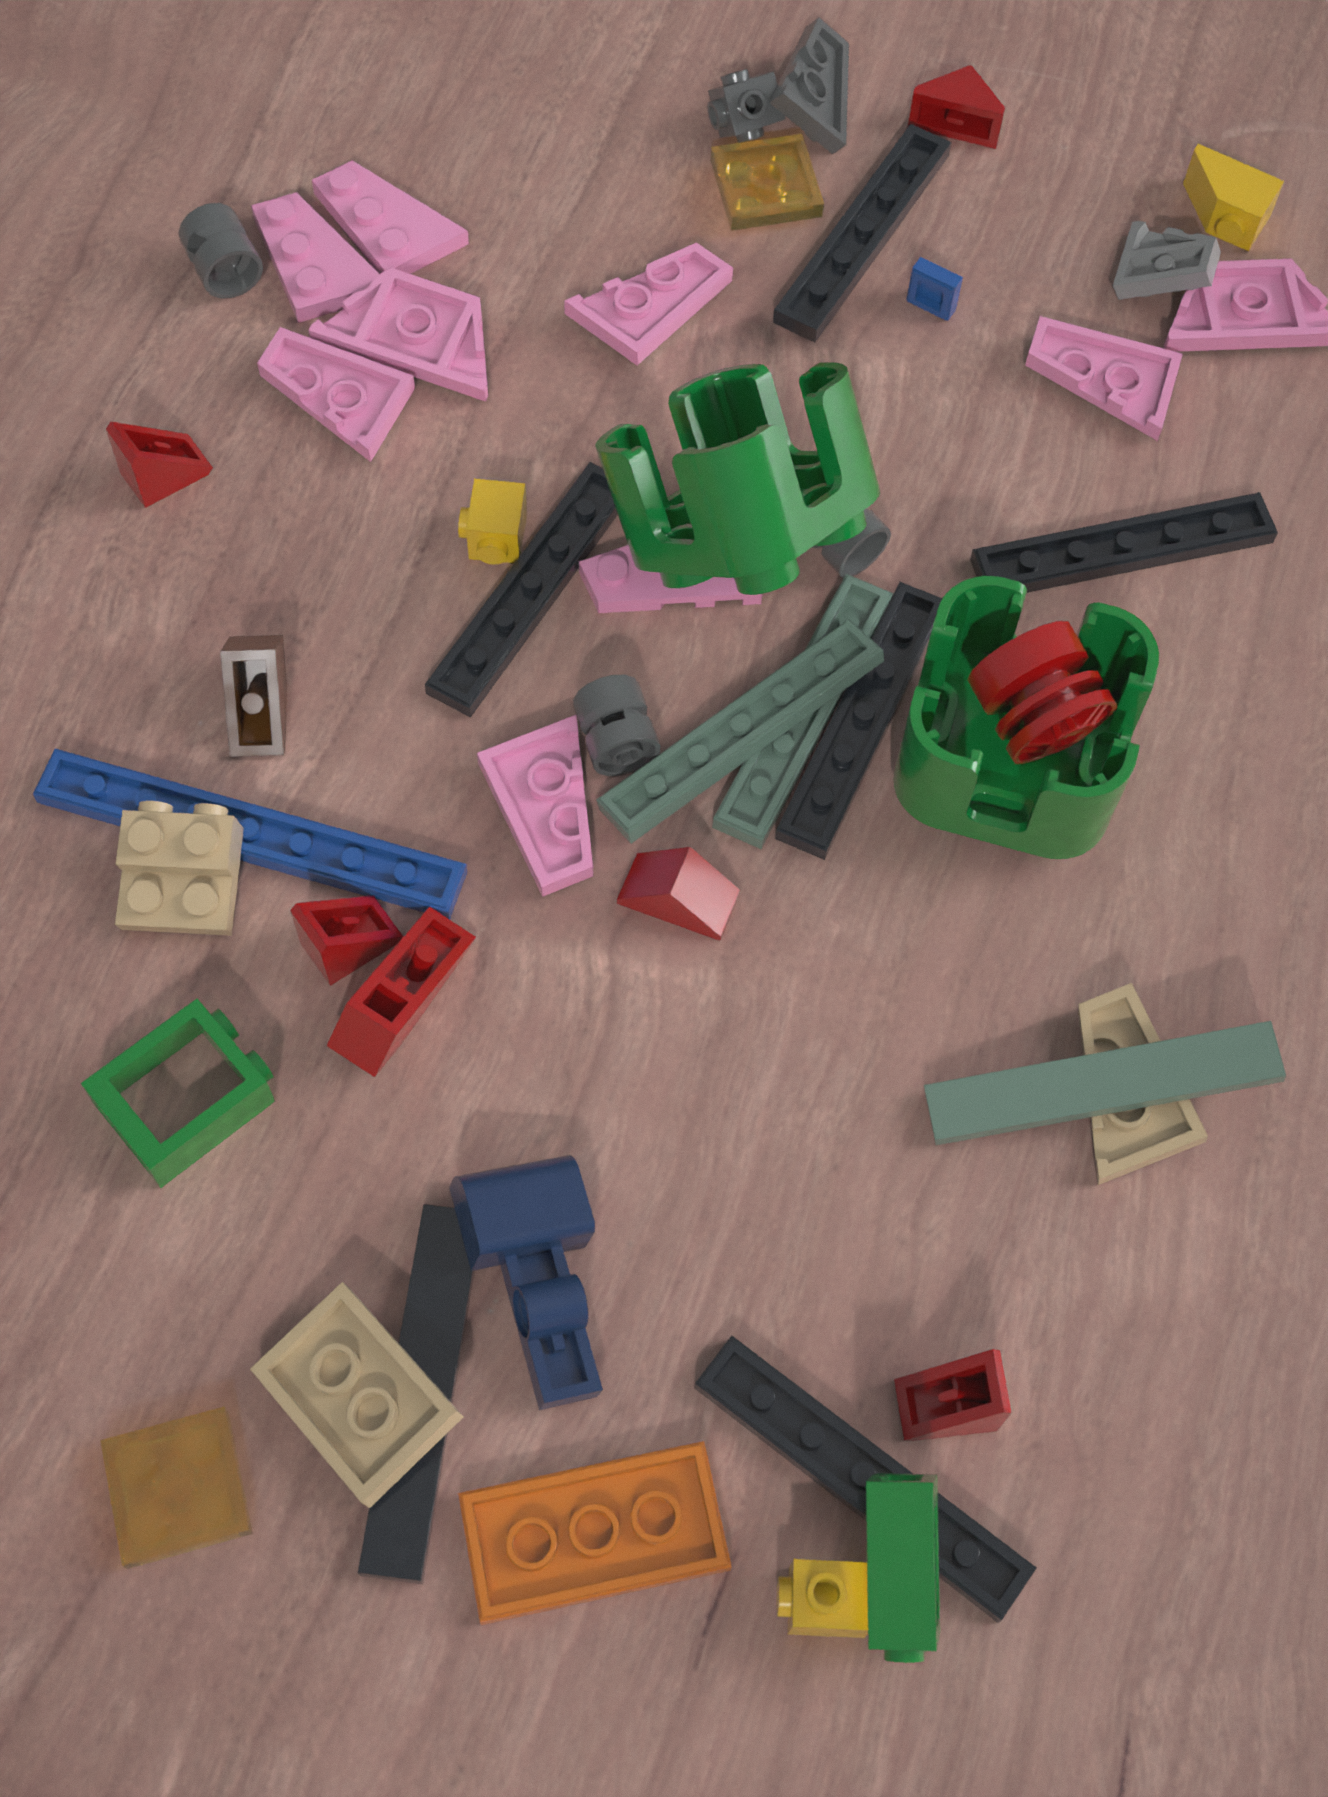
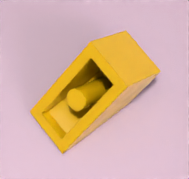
(1230, 196)

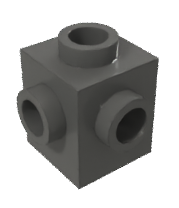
(743, 105)

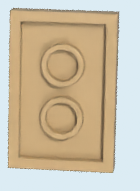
(356, 1394)

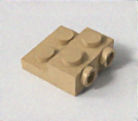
(178, 869)

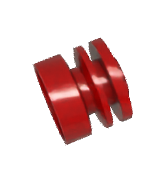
(1040, 690)

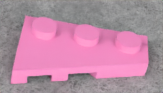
(386, 221)
(310, 257)
(651, 306)
(1108, 371)
(337, 388)
(543, 802)

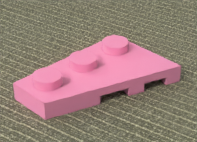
(622, 587)

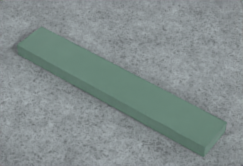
(739, 730)
(772, 773)
(1104, 1083)

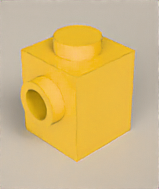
(494, 521)
(824, 1598)

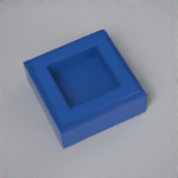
(934, 289)

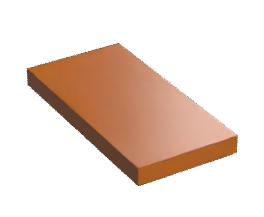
(593, 1532)

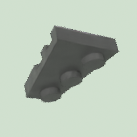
(816, 86)

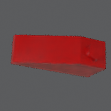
(399, 992)

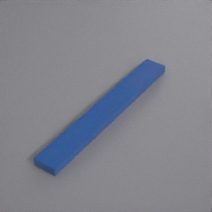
(269, 836)

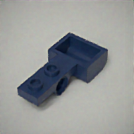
(525, 1223)

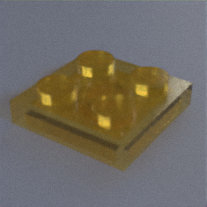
(766, 182)
(175, 1487)

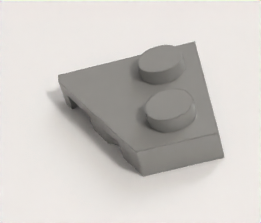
(1165, 262)

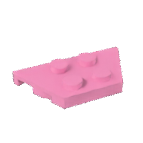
(1251, 308)
(413, 329)

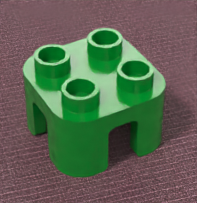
(744, 487)
(957, 767)

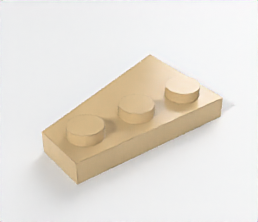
(1140, 1135)

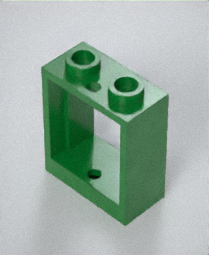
(209, 1128)
(903, 1565)

